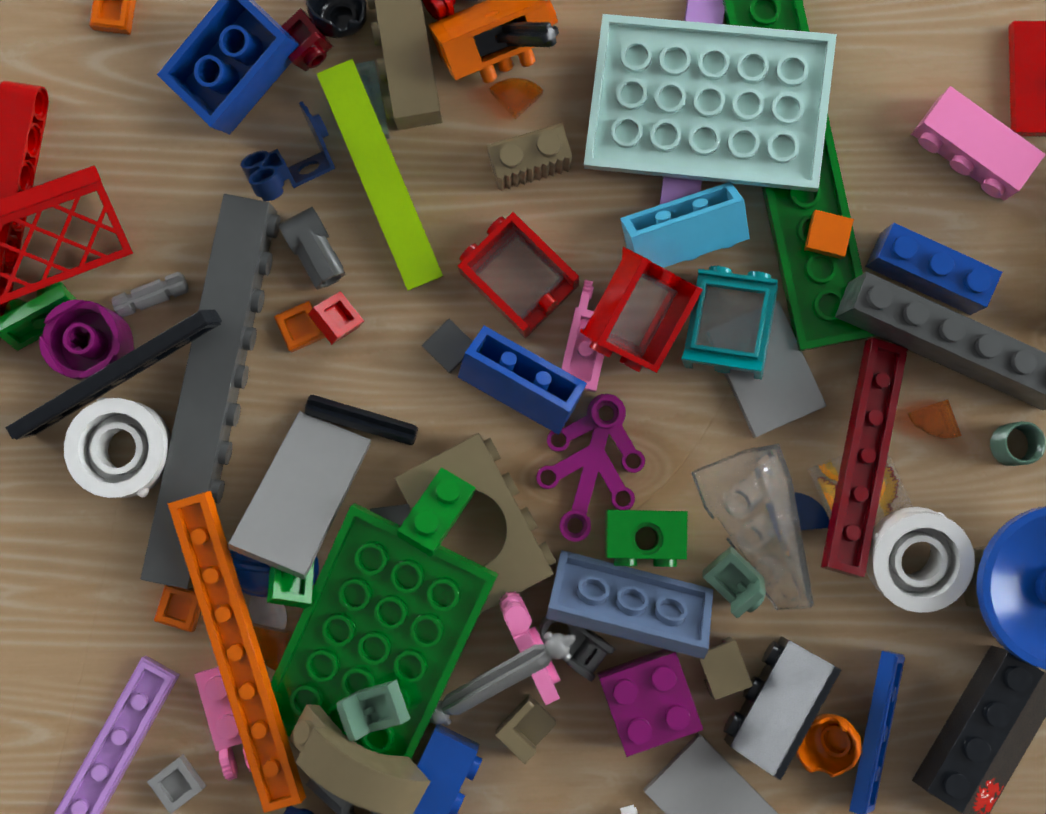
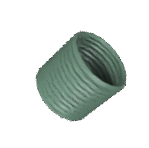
(1035, 438)

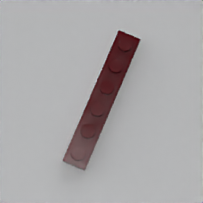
(864, 458)

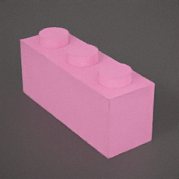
(977, 144)

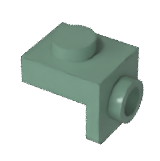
(736, 581)
(372, 710)

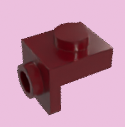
(312, 42)

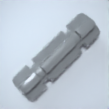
(150, 294)

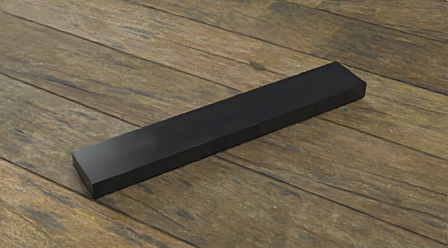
(115, 374)

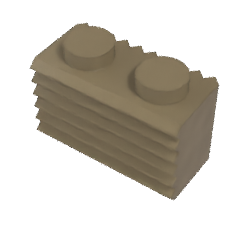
(530, 156)

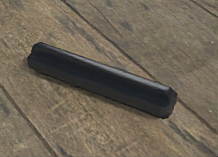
(361, 419)

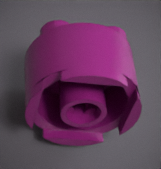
(67, 335)

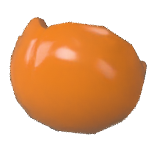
(830, 746)

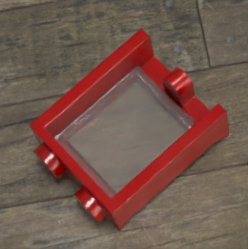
(518, 273)
(640, 313)

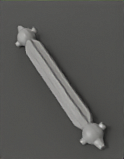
(502, 677)

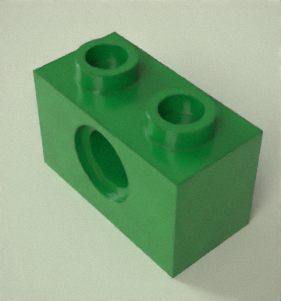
(670, 534)

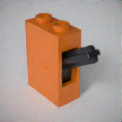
(492, 35)

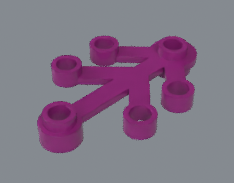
(593, 459)

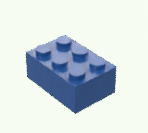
(229, 62)

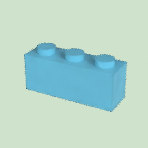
(688, 226)

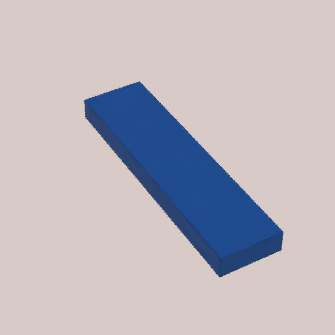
(877, 732)

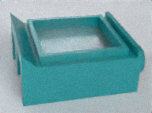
(731, 321)

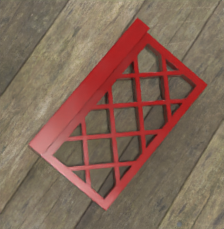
(51, 196)

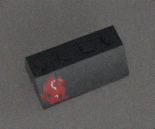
(985, 734)

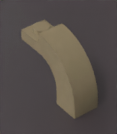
(355, 773)

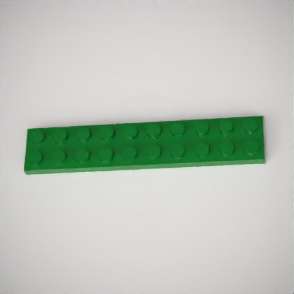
(809, 279)

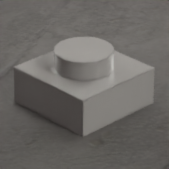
(176, 784)

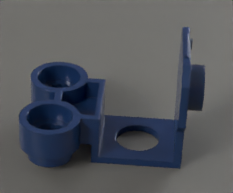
(269, 171)

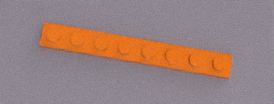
(237, 651)

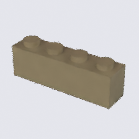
(406, 63)

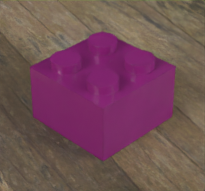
(650, 701)

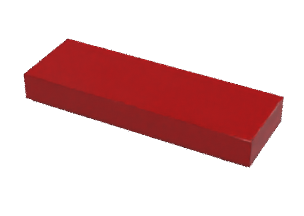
(1027, 77)

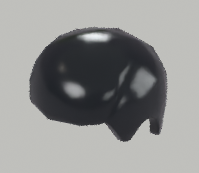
(337, 17)

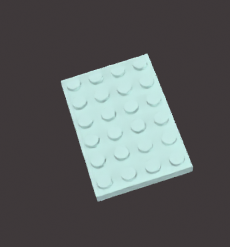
(710, 102)

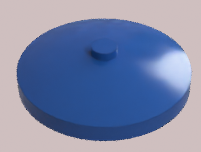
(1014, 586)

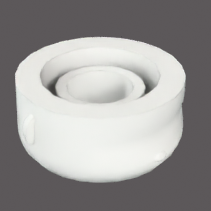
(88, 446)
(943, 576)

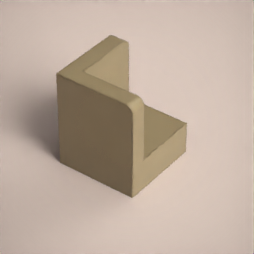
(725, 670)
(525, 728)

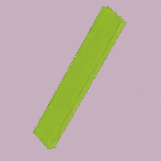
(379, 174)

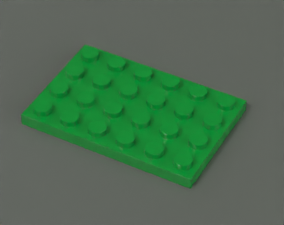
(378, 619)

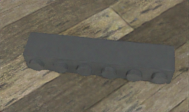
(945, 337)

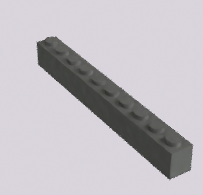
(213, 376)

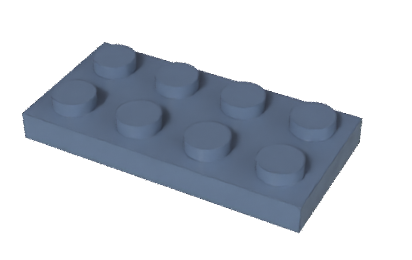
(631, 604)

